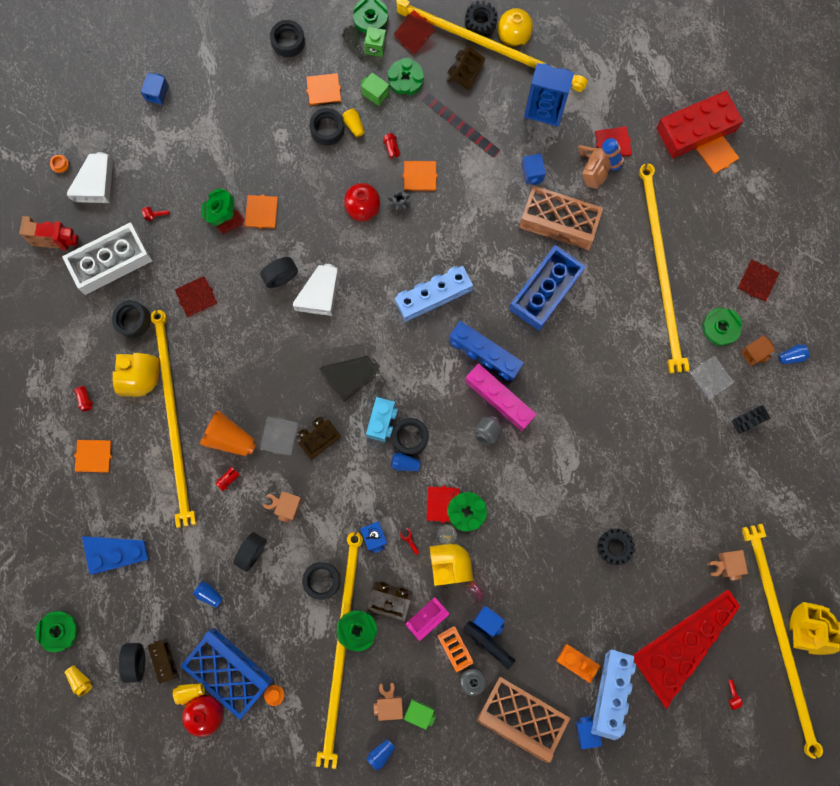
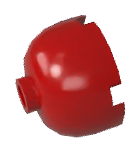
(362, 202)
(203, 716)

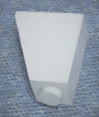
(93, 180)
(319, 291)

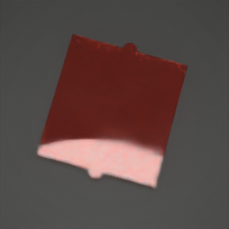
(414, 32)
(758, 280)
(195, 296)

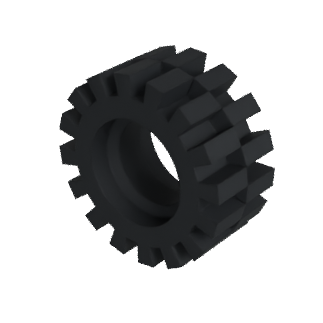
(481, 9)
(751, 419)
(628, 546)

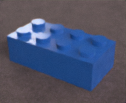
(548, 94)
(547, 288)

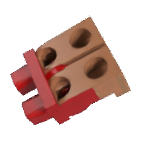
(48, 234)

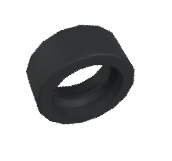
(282, 26)
(322, 114)
(279, 272)
(120, 312)
(410, 422)
(249, 551)
(306, 580)
(131, 662)

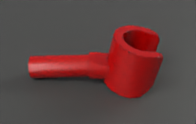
(149, 215)
(409, 540)
(736, 701)

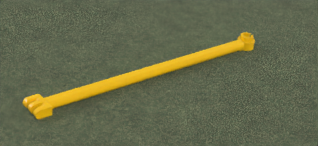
(404, 8)
(677, 359)
(184, 513)
(783, 639)
(327, 753)

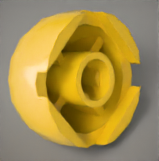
(515, 27)

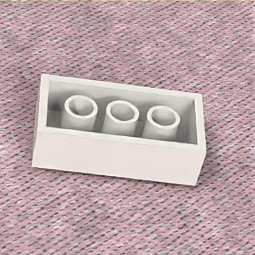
(107, 258)

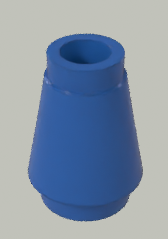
(795, 354)
(403, 462)
(207, 594)
(379, 756)

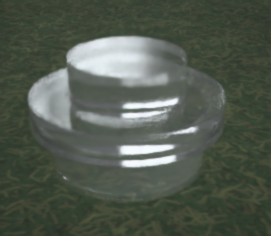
(446, 534)

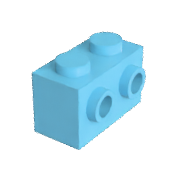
(381, 418)

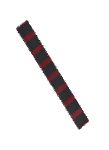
(461, 125)

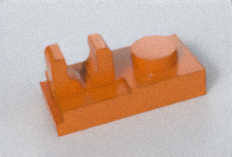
(578, 663)

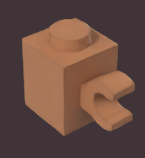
(286, 506)
(731, 565)
(390, 706)

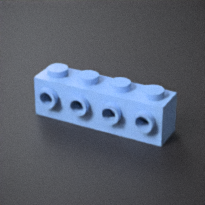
(433, 293)
(613, 695)

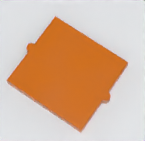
(323, 89)
(717, 154)
(420, 175)
(261, 211)
(93, 456)

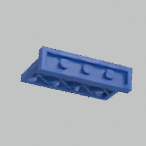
(238, 660)

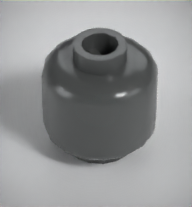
(488, 430)
(473, 673)

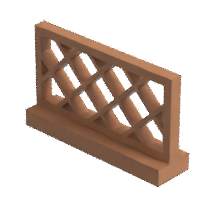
(557, 229)
(514, 735)

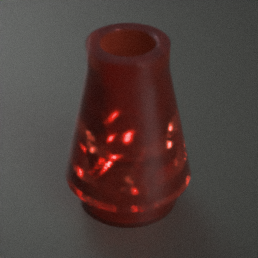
(231, 224)

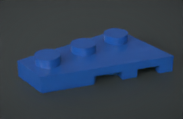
(113, 553)

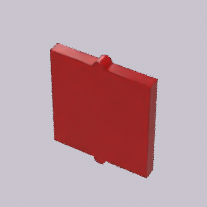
(620, 134)
(438, 502)

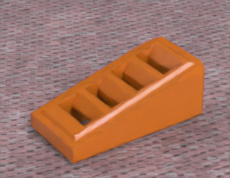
(465, 663)

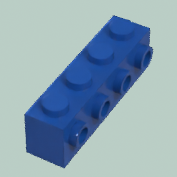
(485, 351)

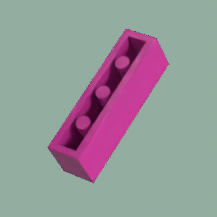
(500, 397)

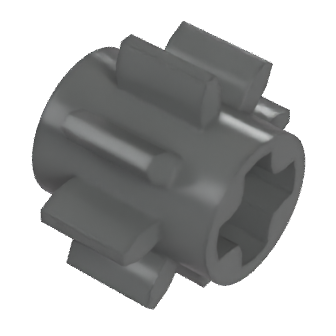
(396, 196)

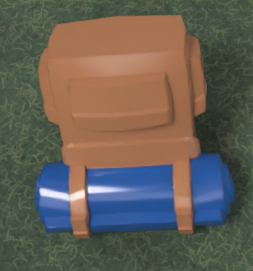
(601, 162)

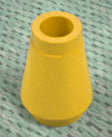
(353, 122)
(78, 681)
(188, 692)

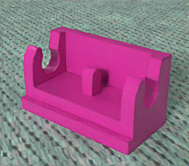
(427, 619)

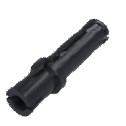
(482, 639)

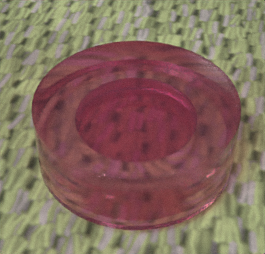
(475, 590)

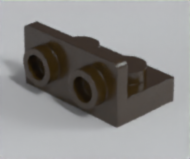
(466, 67)
(317, 437)
(389, 600)
(163, 661)

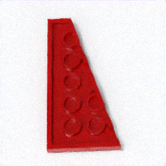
(678, 651)

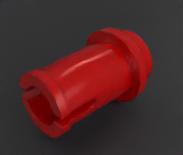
(390, 141)
(83, 399)
(227, 479)

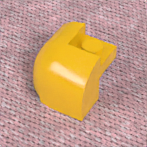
(135, 374)
(450, 564)
(815, 629)

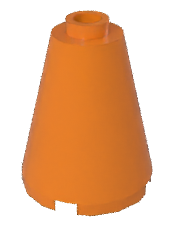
(227, 436)

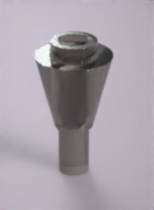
(352, 37)

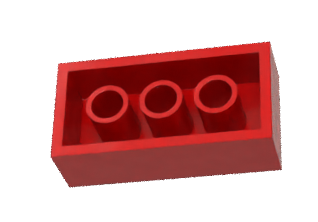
(699, 124)

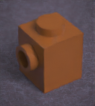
(758, 351)

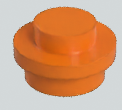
(59, 163)
(274, 695)

